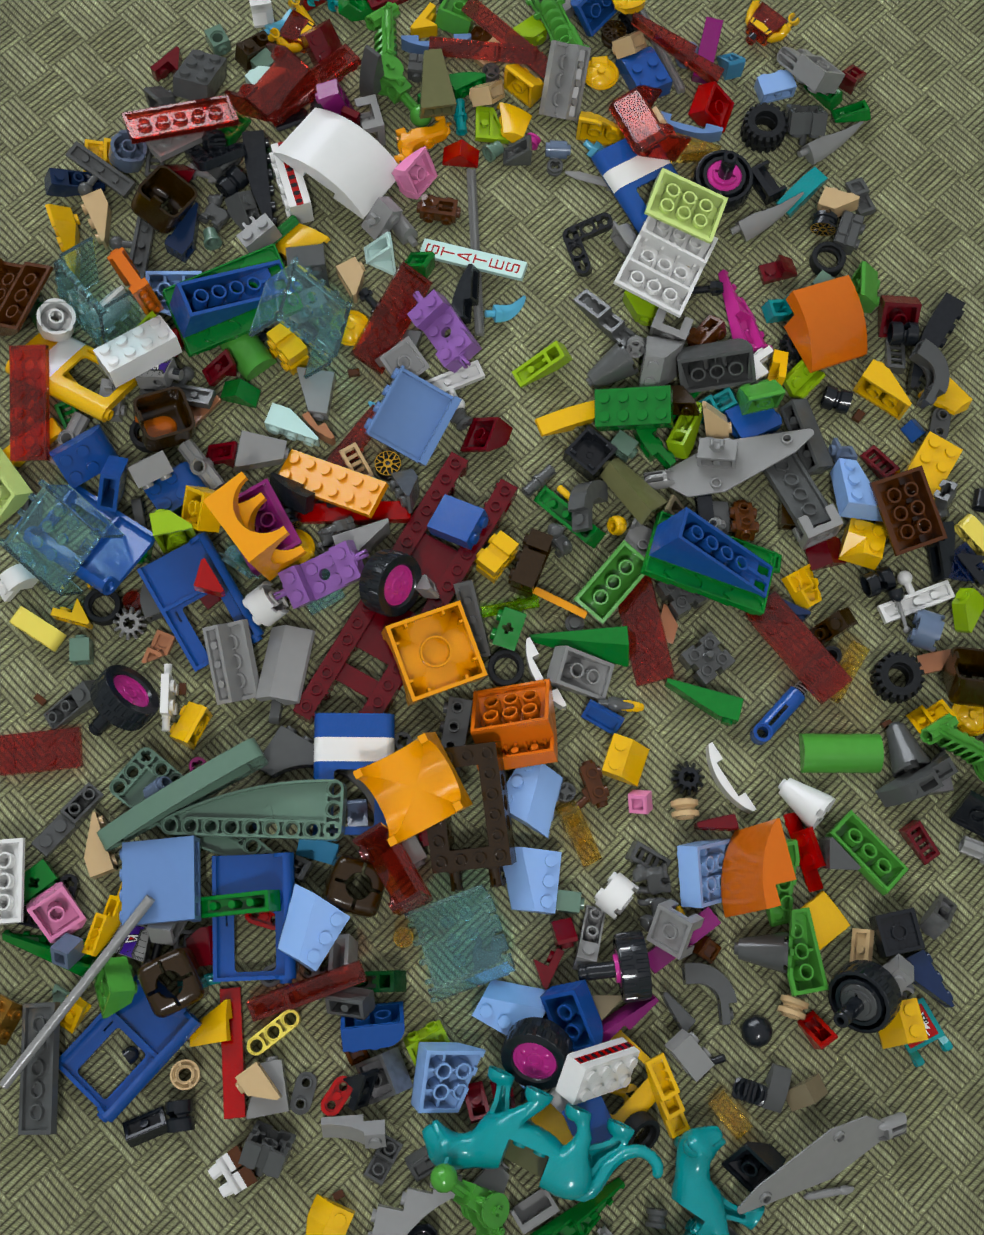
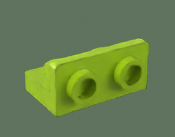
(801, 381)
(430, 1033)

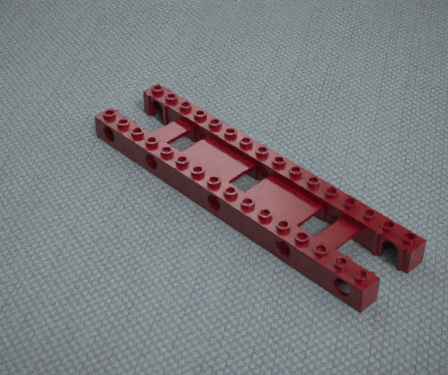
(364, 626)

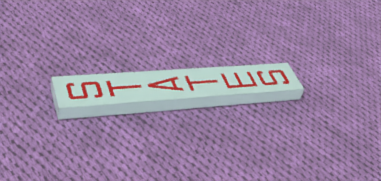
(481, 260)

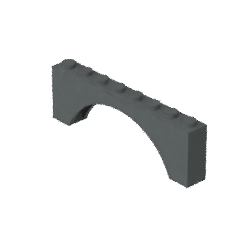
(291, 752)

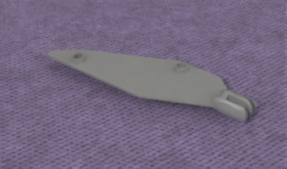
(753, 457)
(825, 1158)

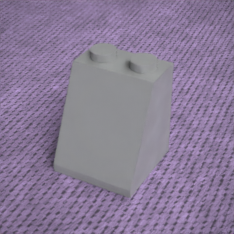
(659, 361)

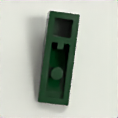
(384, 981)

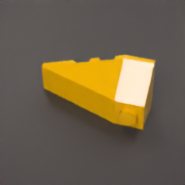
(597, 128)
(64, 225)
(328, 1217)

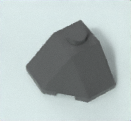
(158, 96)

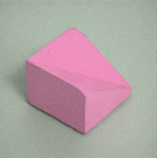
(640, 801)

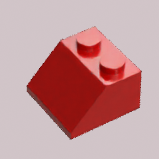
(711, 106)

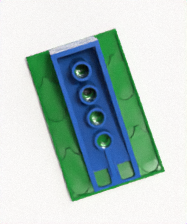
(222, 300)
(708, 562)

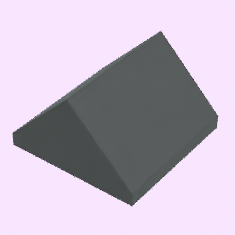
(835, 856)

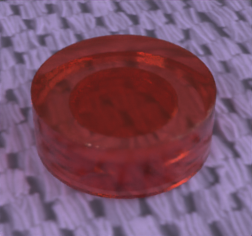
(132, 599)

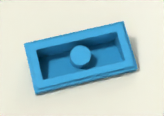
(318, 850)

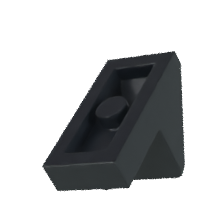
(969, 562)
(363, 1086)

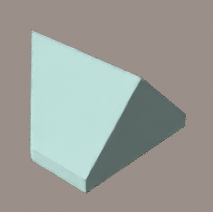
(381, 254)

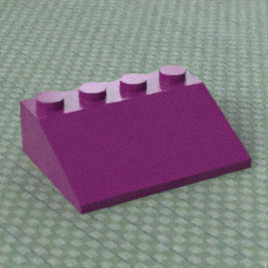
(270, 517)

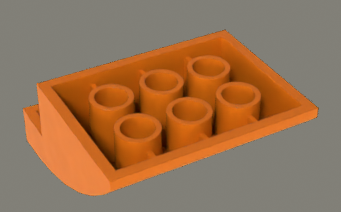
(827, 323)
(519, 718)
(753, 866)

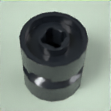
(232, 182)
(903, 333)
(836, 399)
(875, 582)
(180, 1115)

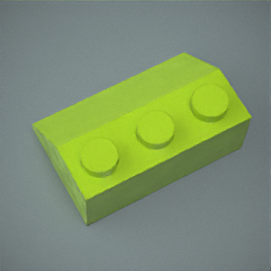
(170, 530)

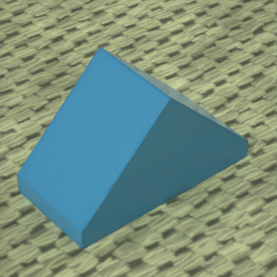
(732, 64)

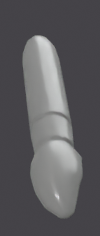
(829, 1192)

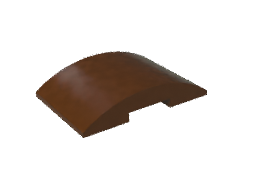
(18, 292)

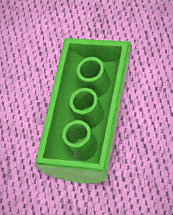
(249, 355)
(612, 582)
(841, 753)
(876, 860)

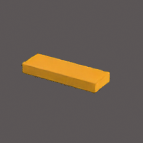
(560, 602)

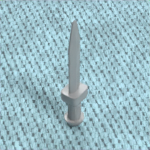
(588, 178)

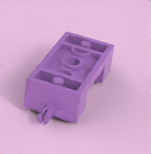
(434, 317)
(305, 583)

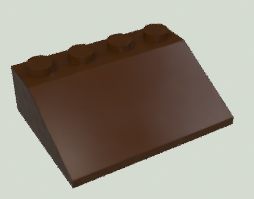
(908, 510)

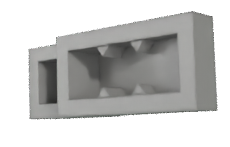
(354, 1128)

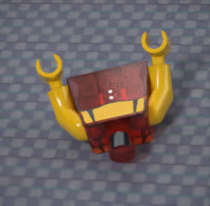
(296, 24)
(766, 24)

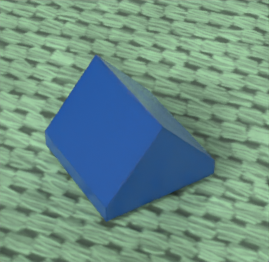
(913, 430)

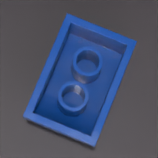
(593, 14)
(644, 69)
(83, 456)
(170, 492)
(575, 1011)
(379, 1030)

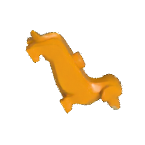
(420, 137)

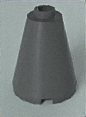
(611, 368)
(904, 750)
(764, 950)

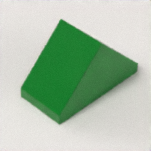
(422, 262)
(241, 393)

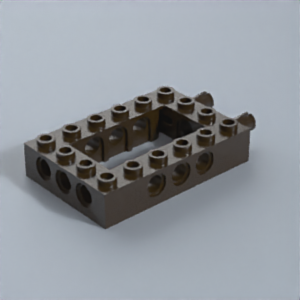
(497, 816)

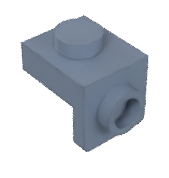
(837, 451)
(357, 813)

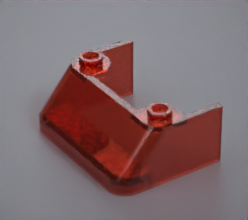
(274, 88)
(643, 129)
(395, 870)

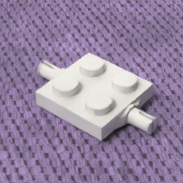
(168, 694)

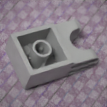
(811, 70)

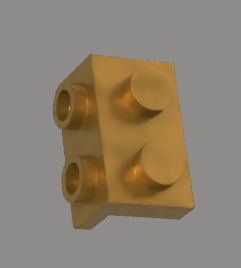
(9, 1018)

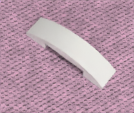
(532, 654)
(742, 801)

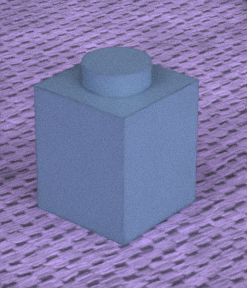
(67, 951)

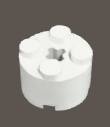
(56, 309)
(264, 606)
(616, 895)

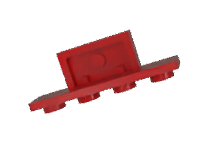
(809, 851)

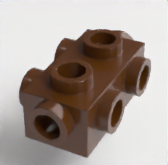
(438, 209)
(707, 332)
(743, 520)
(593, 790)

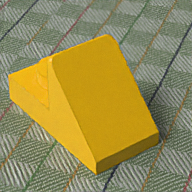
(424, 24)
(76, 617)
(75, 1015)

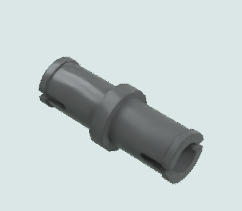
(538, 481)

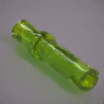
(518, 604)

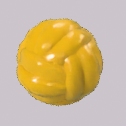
(616, 525)

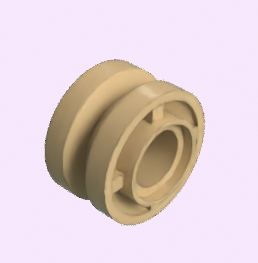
(684, 808)
(792, 1007)
(178, 1067)

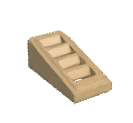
(354, 446)

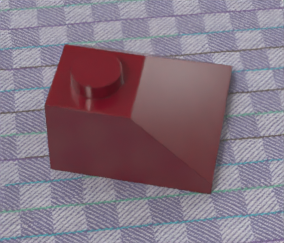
(486, 435)

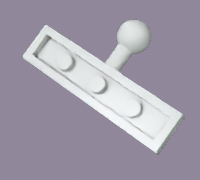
(453, 381)
(914, 600)

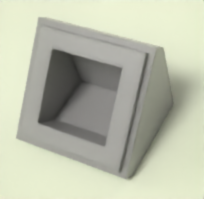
(427, 588)

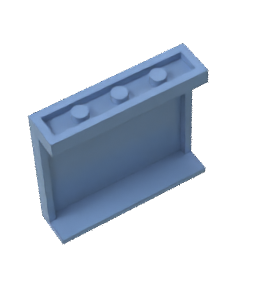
(411, 416)
(165, 871)

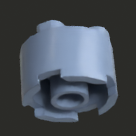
(125, 155)
(926, 630)

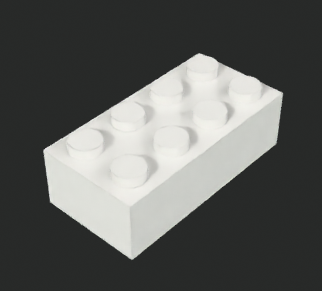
(137, 351)

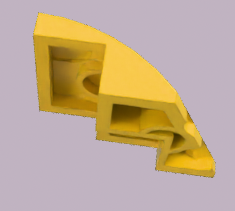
(300, 236)

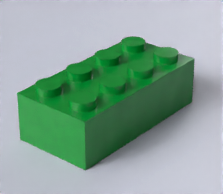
(634, 408)

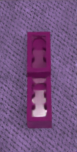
(709, 43)
(659, 958)
(627, 1015)

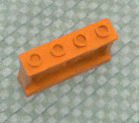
(130, 276)

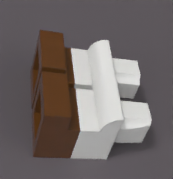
(235, 1181)

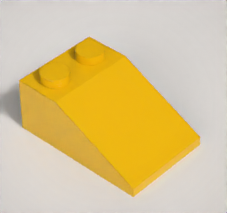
(883, 390)

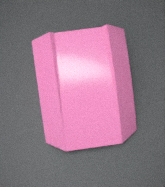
(415, 173)
(56, 912)

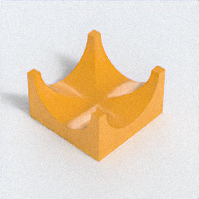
(239, 524)
(435, 652)
(415, 787)

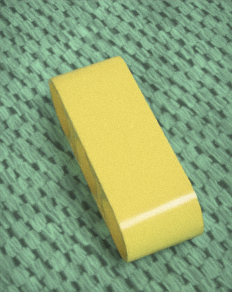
(972, 532)
(38, 628)
(263, 1034)

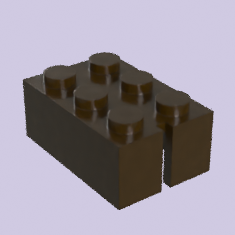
(530, 562)

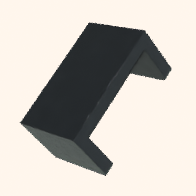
(765, 184)

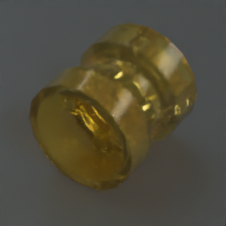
(403, 937)

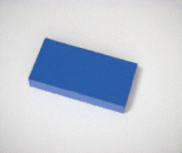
(602, 717)

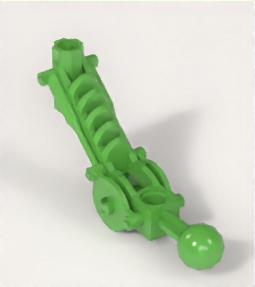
(556, 21)
(393, 82)
(946, 735)
(481, 1206)

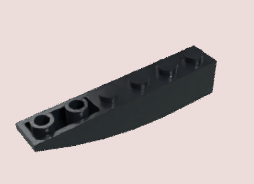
(258, 173)
(935, 331)

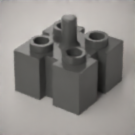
(806, 120)
(679, 599)
(706, 659)
(267, 1150)

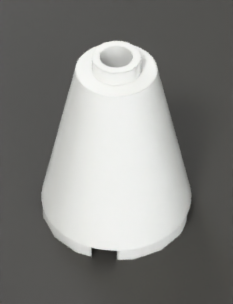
(806, 801)

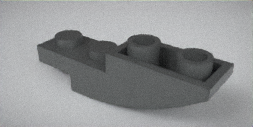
(916, 785)
(68, 820)

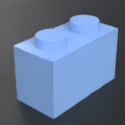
(775, 86)

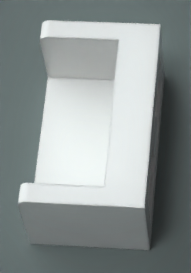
(261, 12)

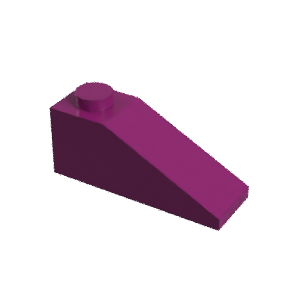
(332, 96)

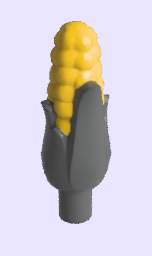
(621, 705)

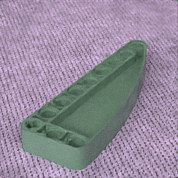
(147, 773)
(184, 792)
(277, 803)

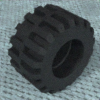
(768, 116)
(910, 670)

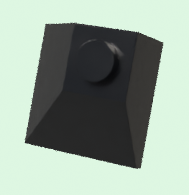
(753, 1163)

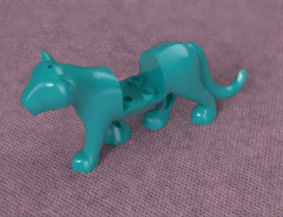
(573, 1169)
(698, 1192)

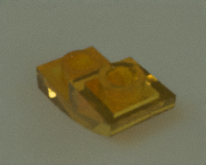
(730, 1115)

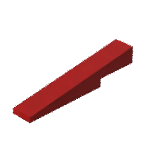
(385, 509)
(233, 1057)

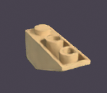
(100, 215)
(96, 858)

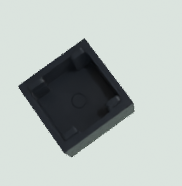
(589, 453)
(897, 932)

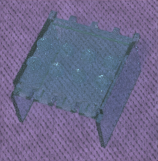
(74, 275)
(310, 309)
(57, 535)
(461, 942)

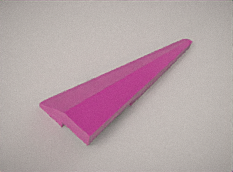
(739, 315)

